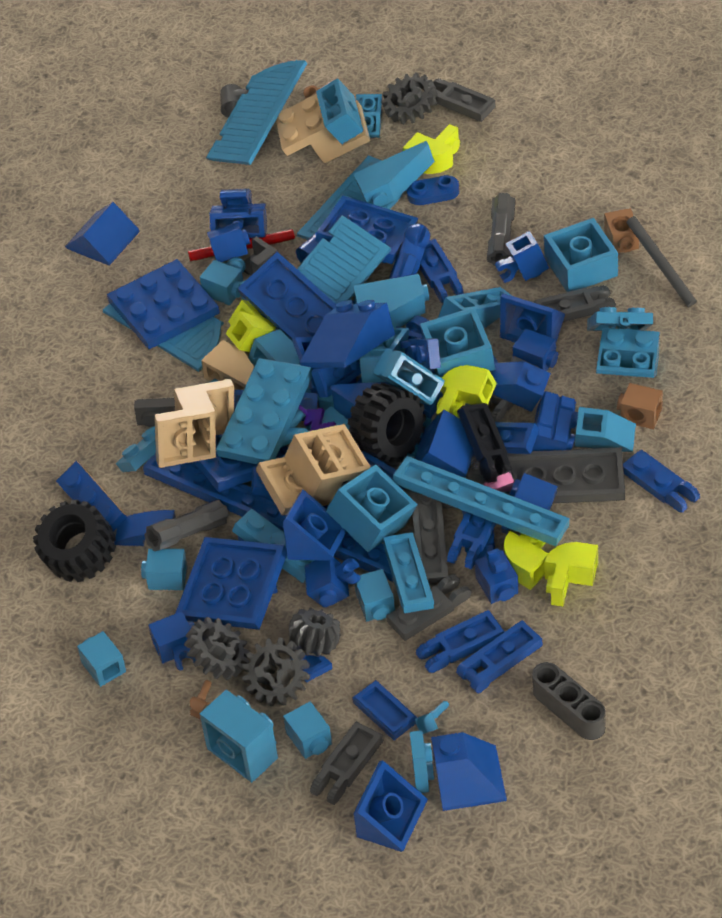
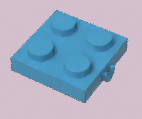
(609, 318)

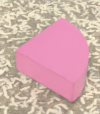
(503, 484)

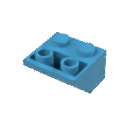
(628, 352)

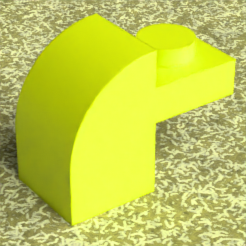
(442, 148)
(247, 325)
(463, 386)
(526, 558)
(569, 564)

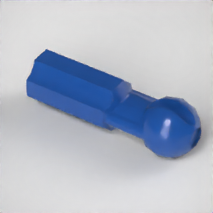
(411, 252)

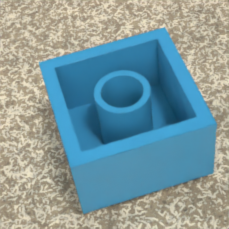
(581, 255)
(460, 341)
(371, 507)
(239, 735)

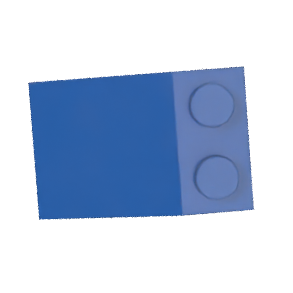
(348, 334)

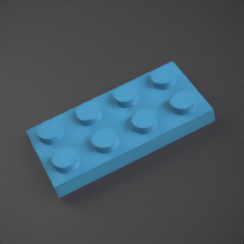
(264, 411)

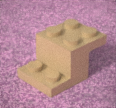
(304, 126)
(192, 428)
(313, 463)

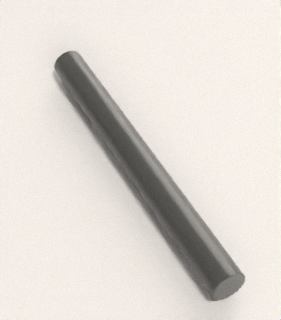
(661, 261)

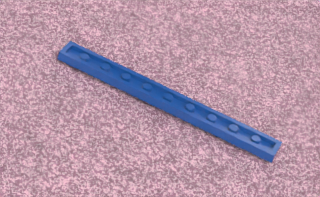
(240, 500)

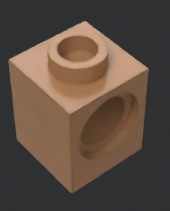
(619, 232)
(641, 405)

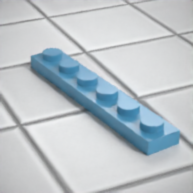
(481, 501)

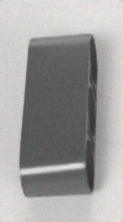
(562, 689)

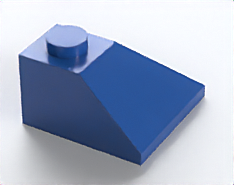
(467, 771)

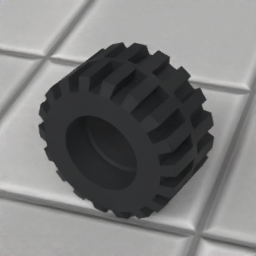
(387, 422)
(88, 554)

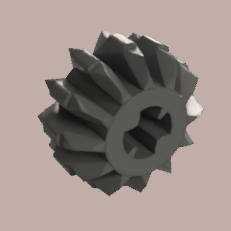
(314, 631)

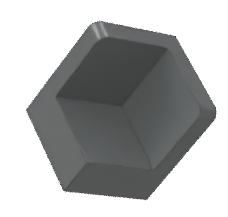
(262, 254)

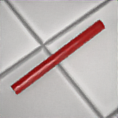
(272, 238)

